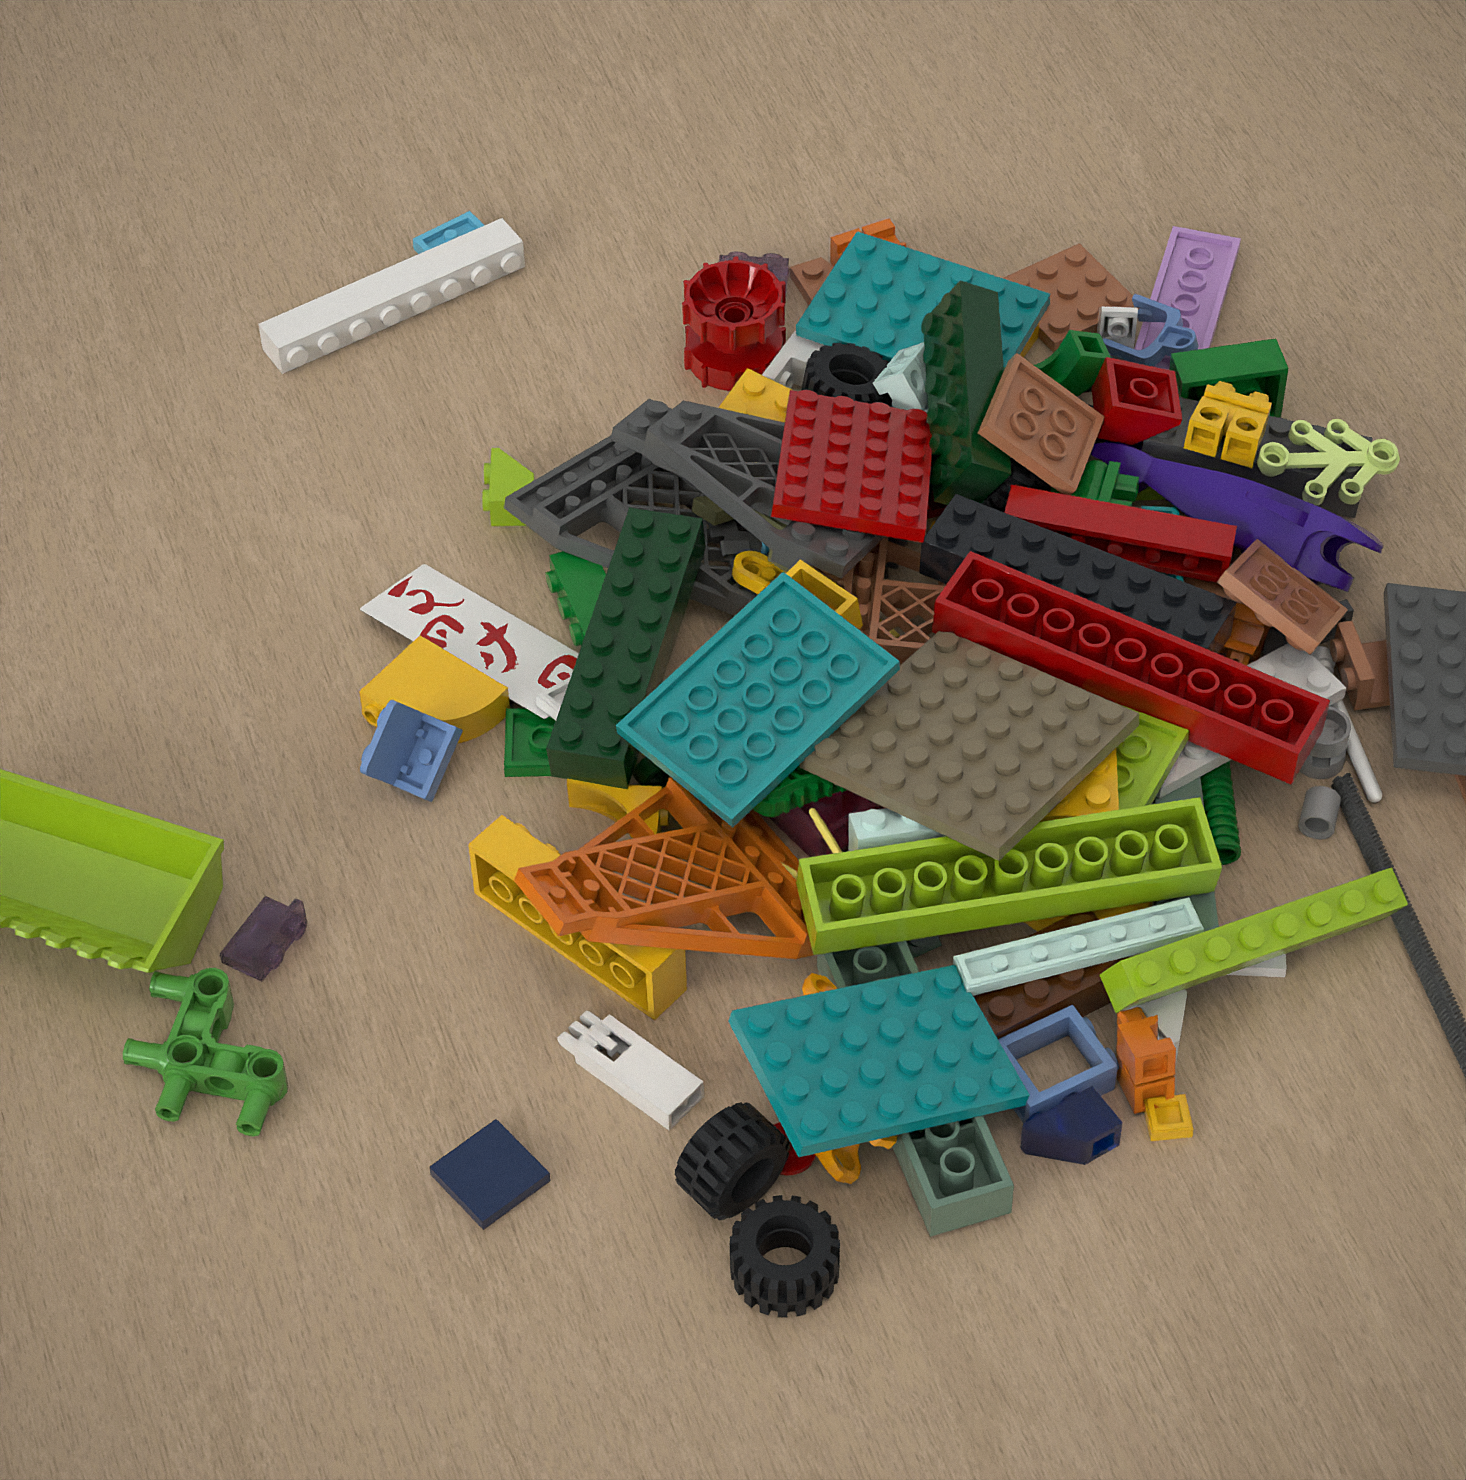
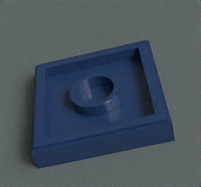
(489, 1174)

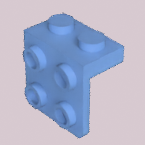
(410, 750)

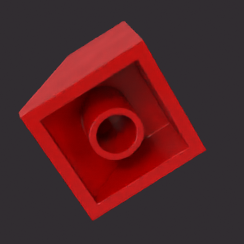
(1135, 401)

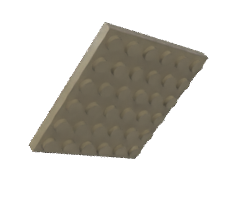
(971, 743)

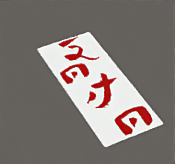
(475, 632)

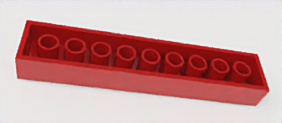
(1134, 665)

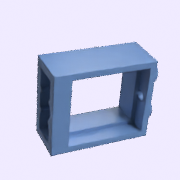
(1046, 1031)

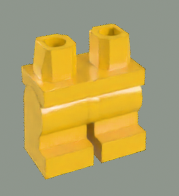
(1230, 415)

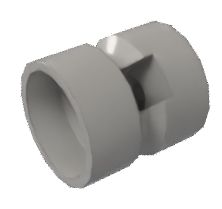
(1330, 749)

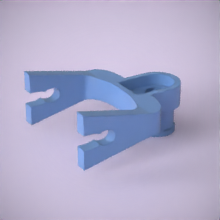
(1171, 339)

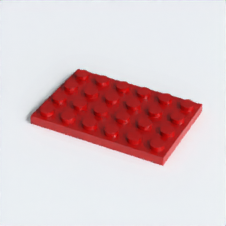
(854, 466)

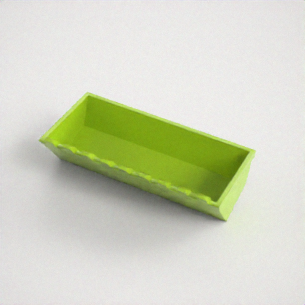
(103, 877)

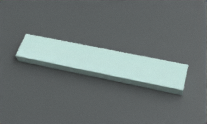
(1077, 946)

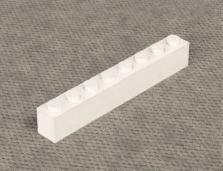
(391, 295)

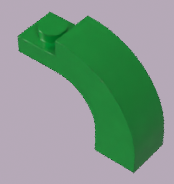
(1076, 361)

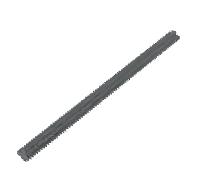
(1405, 920)

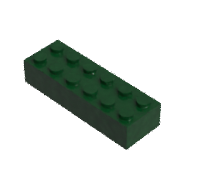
(961, 379)

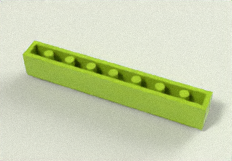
(1252, 940)

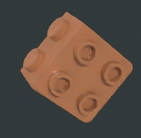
(1361, 667)

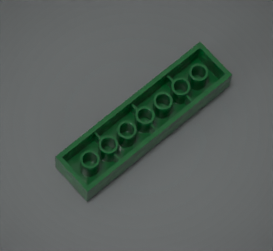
(626, 645)

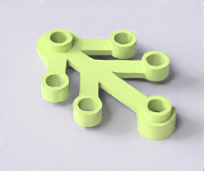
(1375, 458)

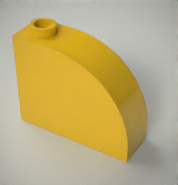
(438, 686)

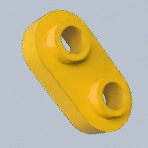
(754, 570)

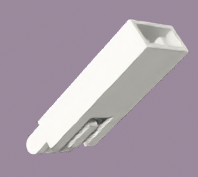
(639, 1073)

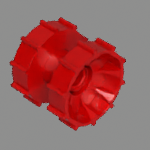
(732, 321)

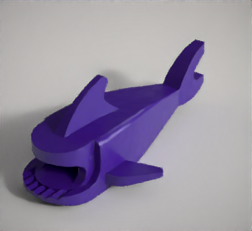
(1291, 527)

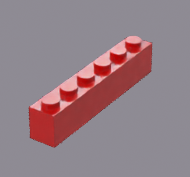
(1139, 535)

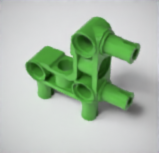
(213, 1066)

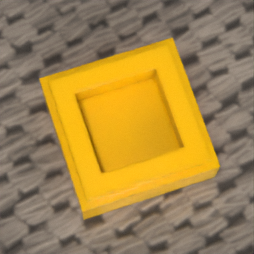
(1169, 1120)

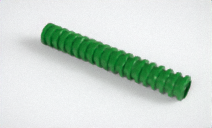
(1221, 812)

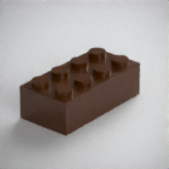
(1031, 1001)

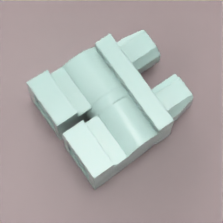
(905, 379)

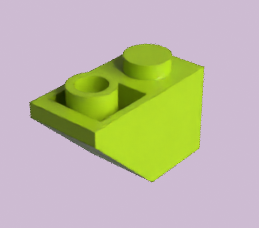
(504, 477)

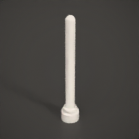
(1354, 745)

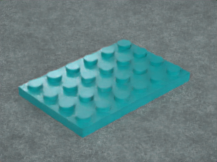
(885, 290)
(757, 698)
(877, 1060)

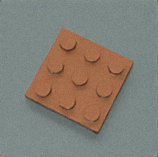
(1077, 292)
(1041, 425)
(1282, 597)

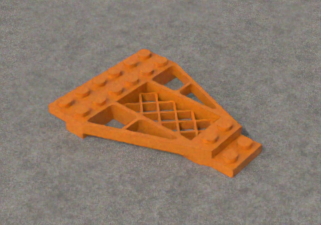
(586, 896)

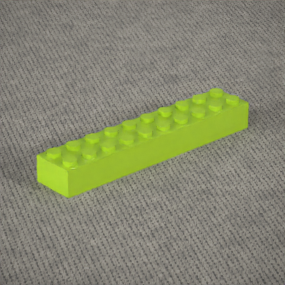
(1051, 872)

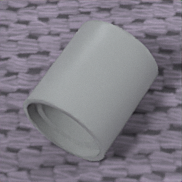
(1319, 812)

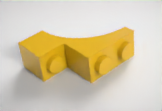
(615, 801)

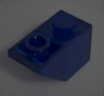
(1073, 1130)

